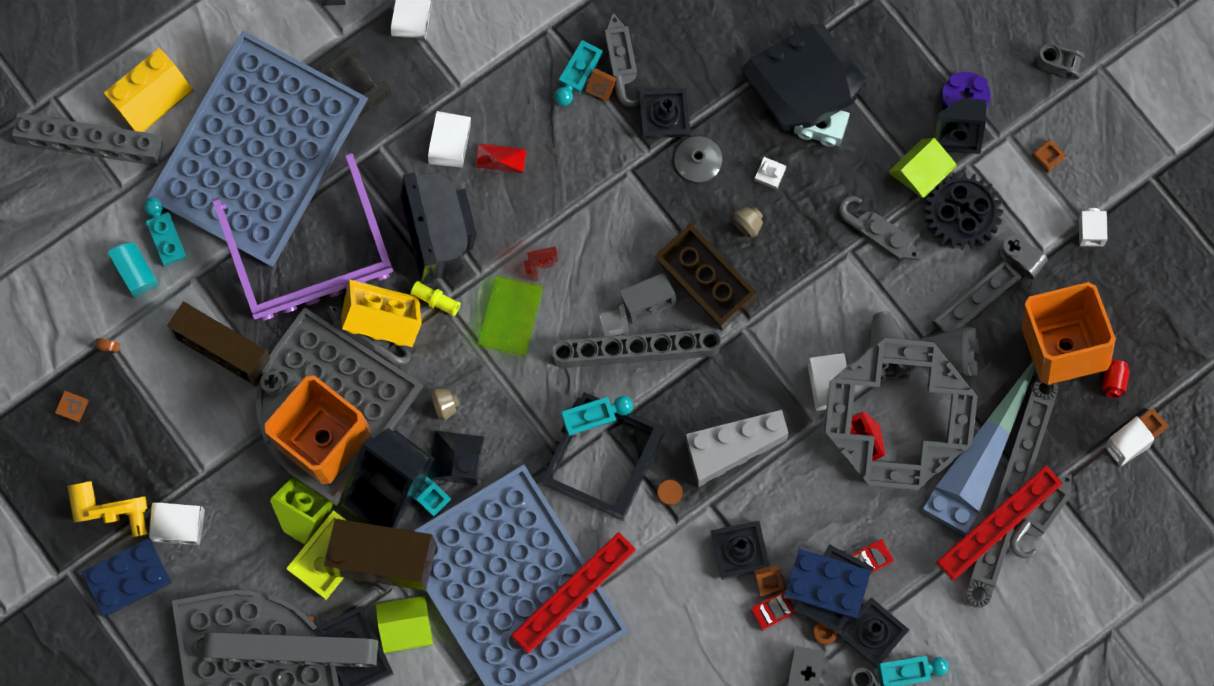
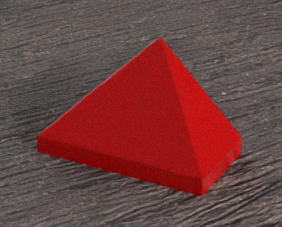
(501, 158)
(864, 424)

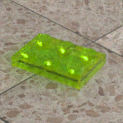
(510, 316)

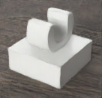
(770, 173)

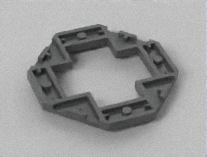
(867, 372)

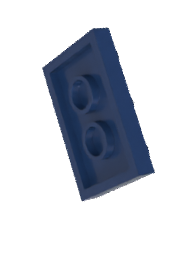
(126, 577)
(827, 584)

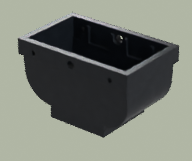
(440, 221)
(385, 479)

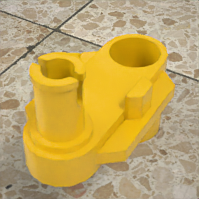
(85, 508)

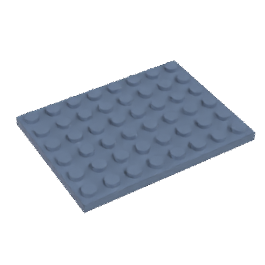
(258, 147)
(498, 565)

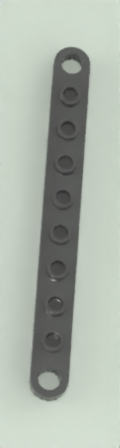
(1016, 475)

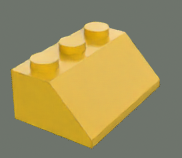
(148, 91)
(381, 313)

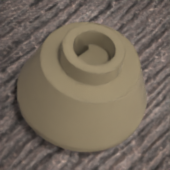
(748, 221)
(444, 403)

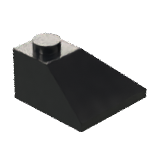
(962, 126)
(456, 457)

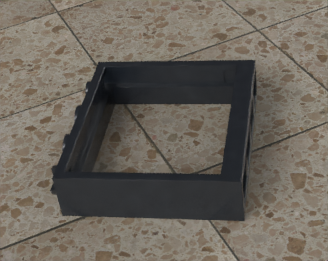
(560, 448)

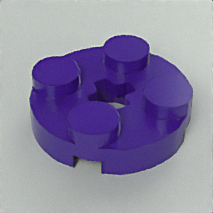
(965, 82)

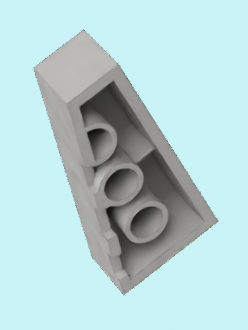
(732, 444)

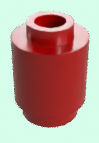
(1116, 379)

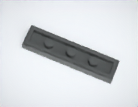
(977, 298)

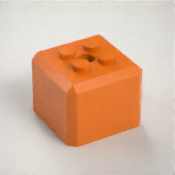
(1073, 317)
(306, 414)

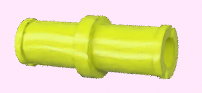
(435, 298)

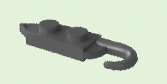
(621, 58)
(880, 231)
(380, 347)
(1041, 518)

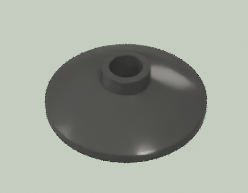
(698, 170)

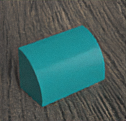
(133, 268)

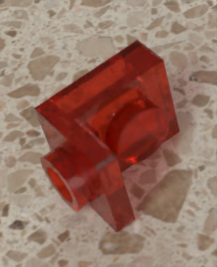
(543, 258)

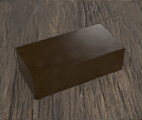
(706, 276)
(218, 343)
(380, 554)

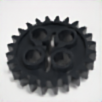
(974, 194)

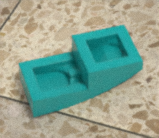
(431, 497)

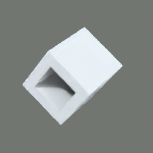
(1093, 227)

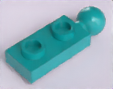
(577, 72)
(163, 233)
(595, 414)
(911, 671)

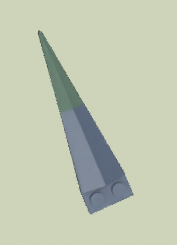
(965, 484)

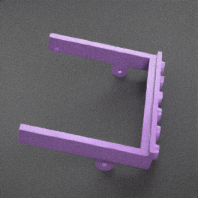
(312, 293)

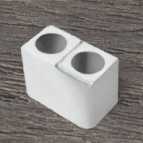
(411, 19)
(449, 140)
(821, 371)
(1129, 441)
(176, 523)

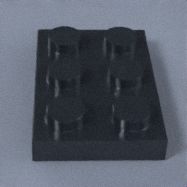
(825, 618)
(357, 625)

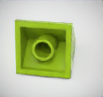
(923, 167)
(404, 624)

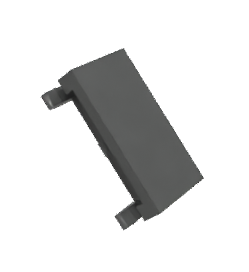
(648, 297)

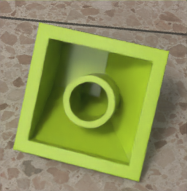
(300, 510)

